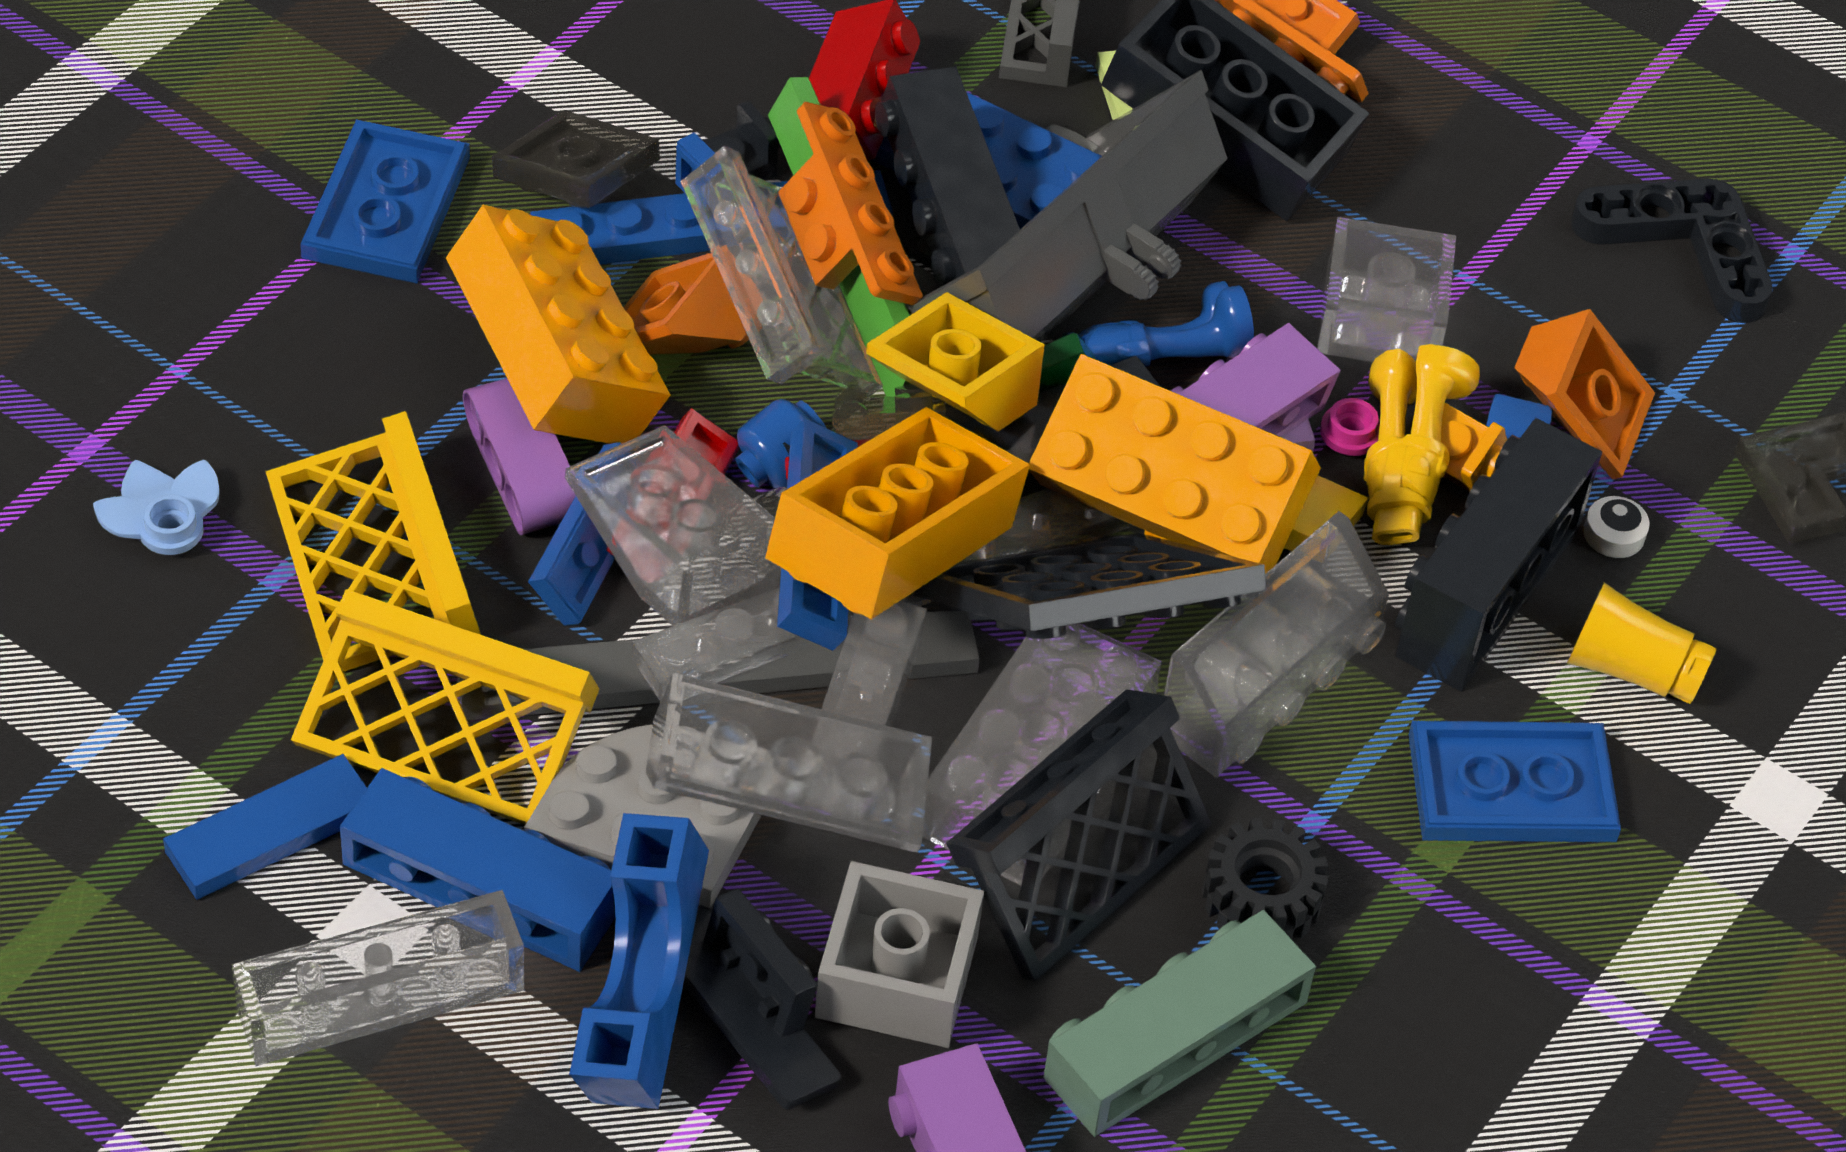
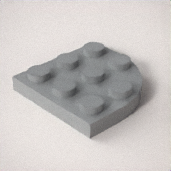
(608, 779)

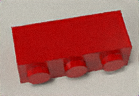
(856, 62)

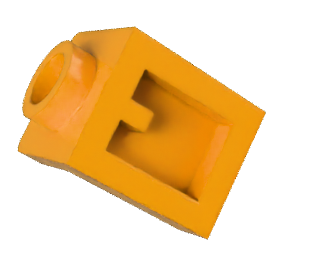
(1471, 447)

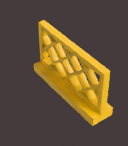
(417, 516)
(460, 654)

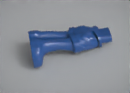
(1219, 331)

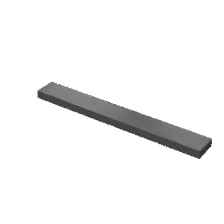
(945, 650)

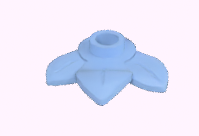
(161, 509)

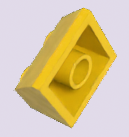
(964, 360)

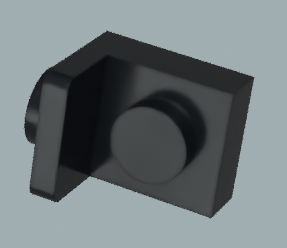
(754, 141)

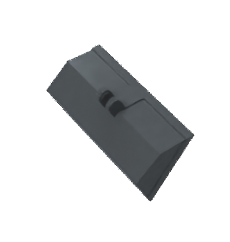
(1103, 221)

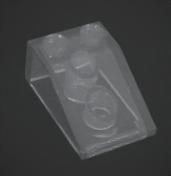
(676, 525)

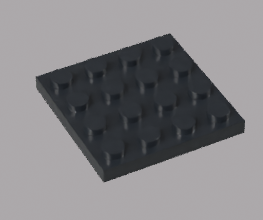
(1093, 584)

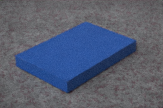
(385, 201)
(1513, 781)

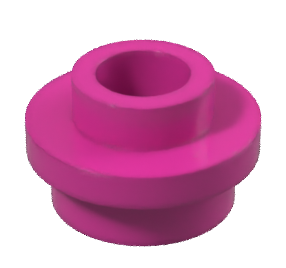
(1350, 426)

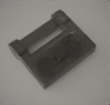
(865, 417)

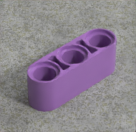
(522, 461)

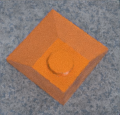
(686, 309)
(1588, 385)

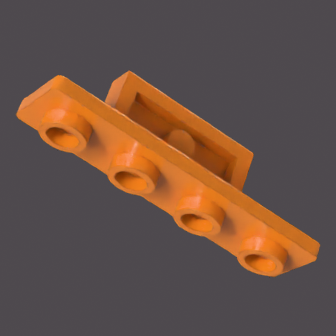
(1309, 33)
(842, 212)

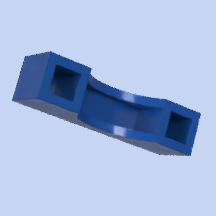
(631, 1026)

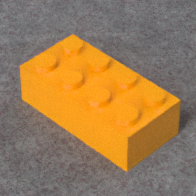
(557, 326)
(1173, 465)
(896, 512)

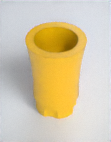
(1641, 648)

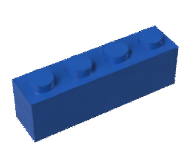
(460, 852)

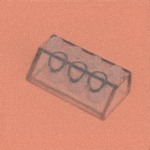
(1276, 647)
(790, 762)

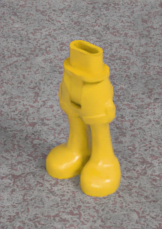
(1408, 469)

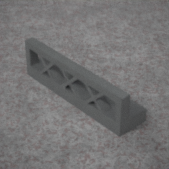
(1056, 50)

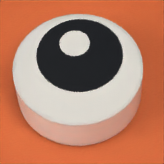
(1616, 526)

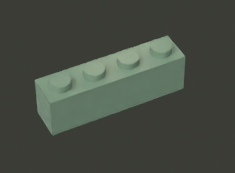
(1177, 1021)

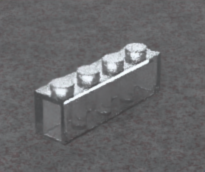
(379, 977)

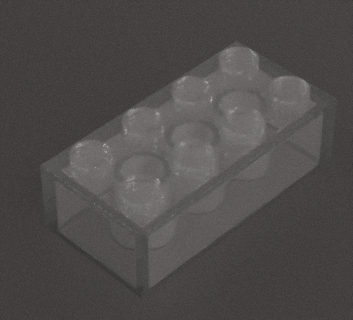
(1026, 715)

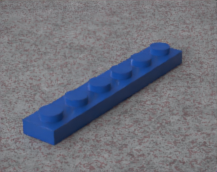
(646, 226)

